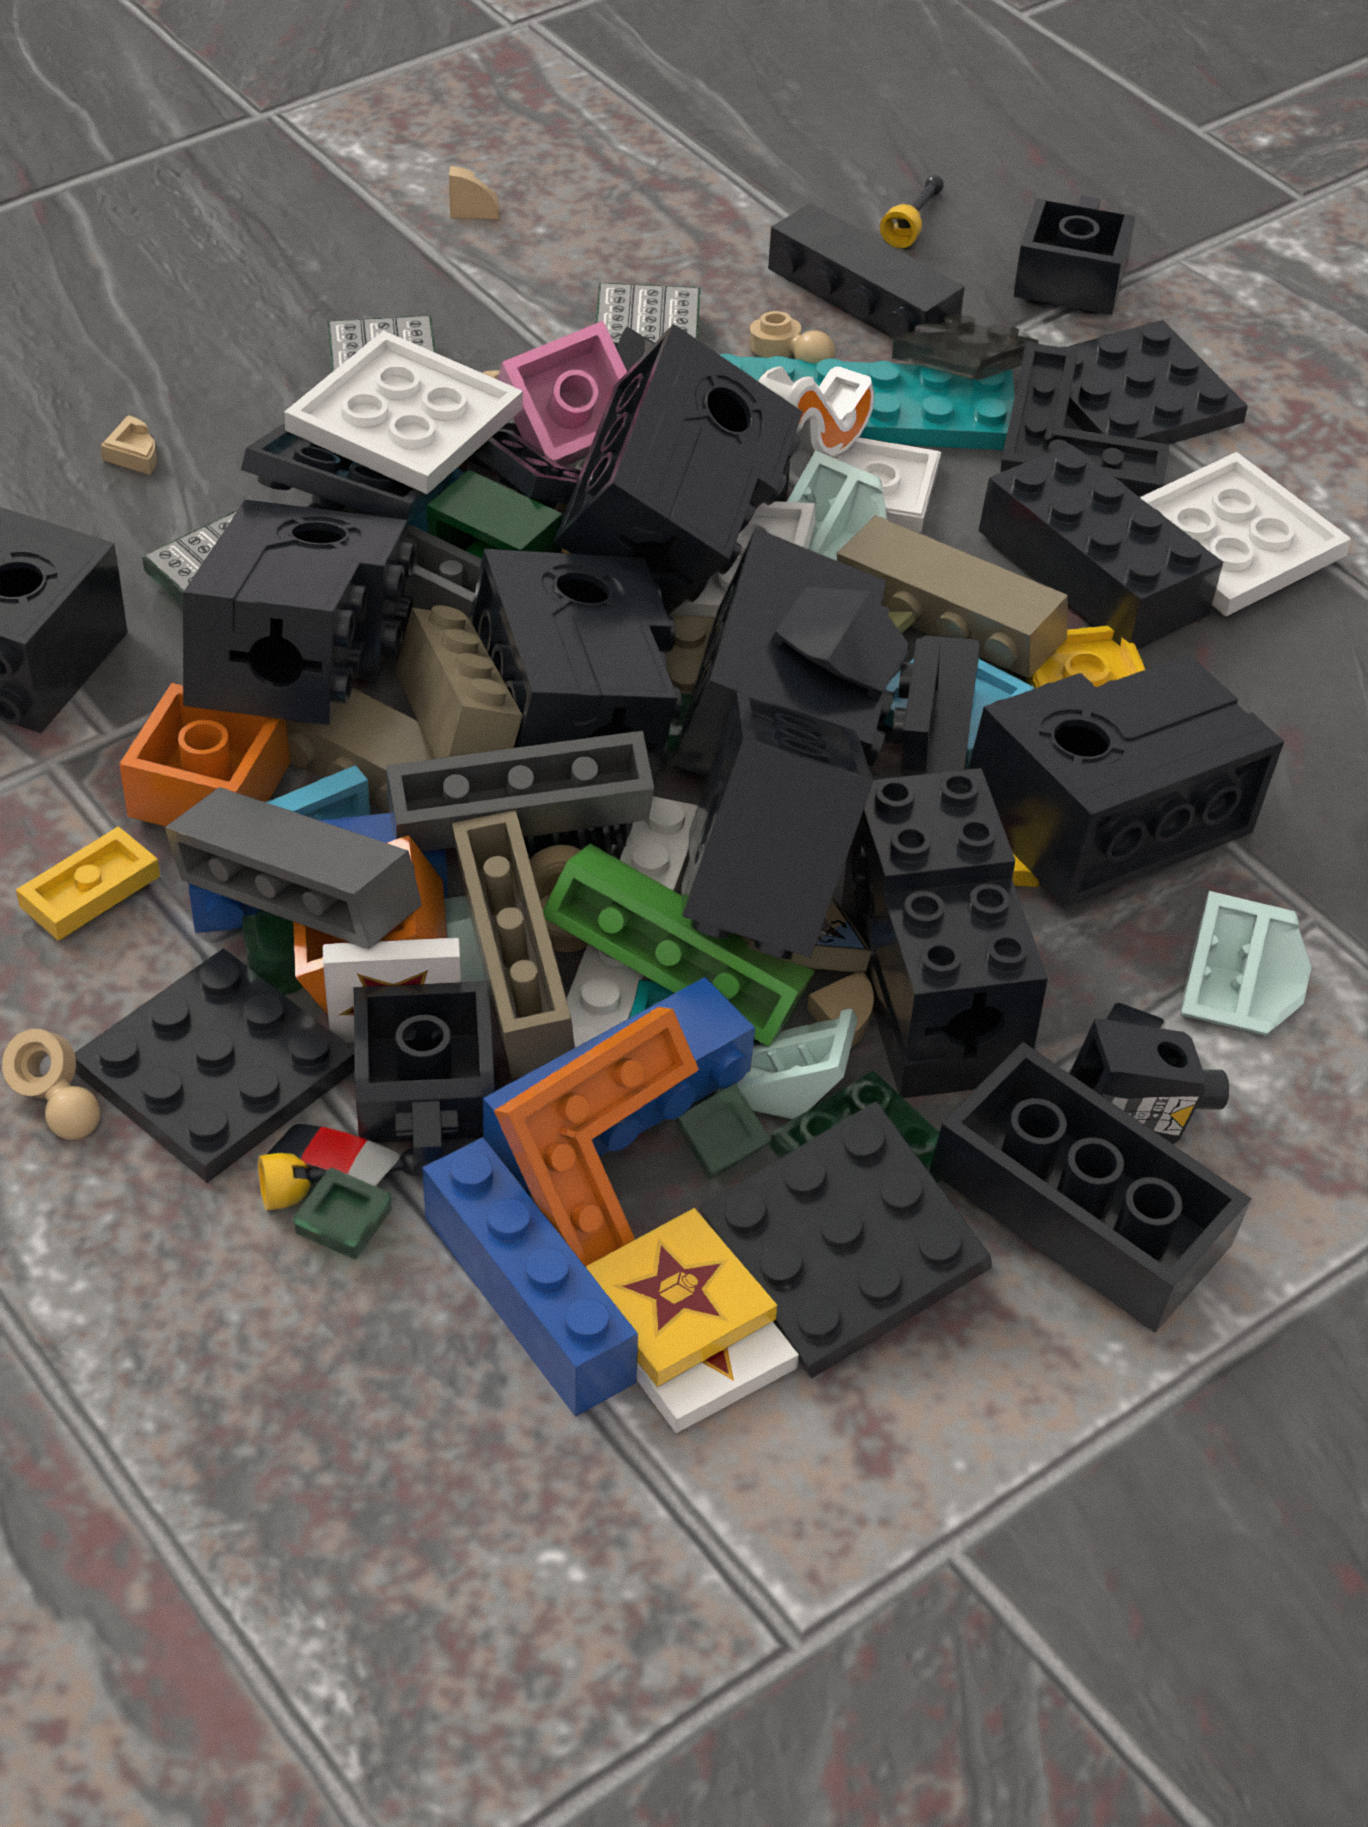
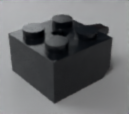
(1074, 255)
(422, 1063)

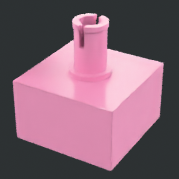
(565, 391)

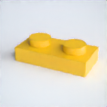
(88, 883)

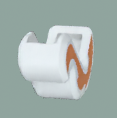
(831, 413)

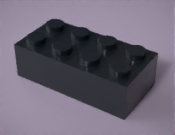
(1100, 546)
(1088, 1185)

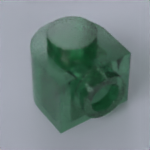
(271, 950)

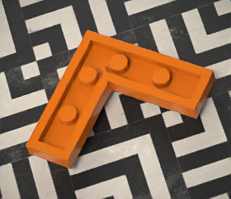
(559, 1116)

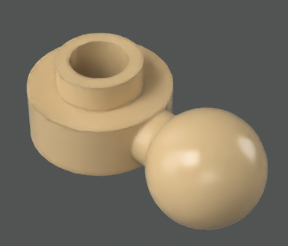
(781, 335)
(70, 1110)

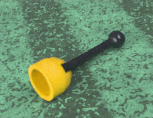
(908, 217)
(287, 1179)

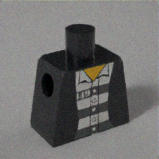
(1149, 1075)

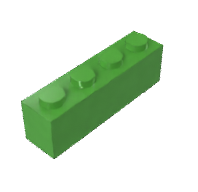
(645, 930)

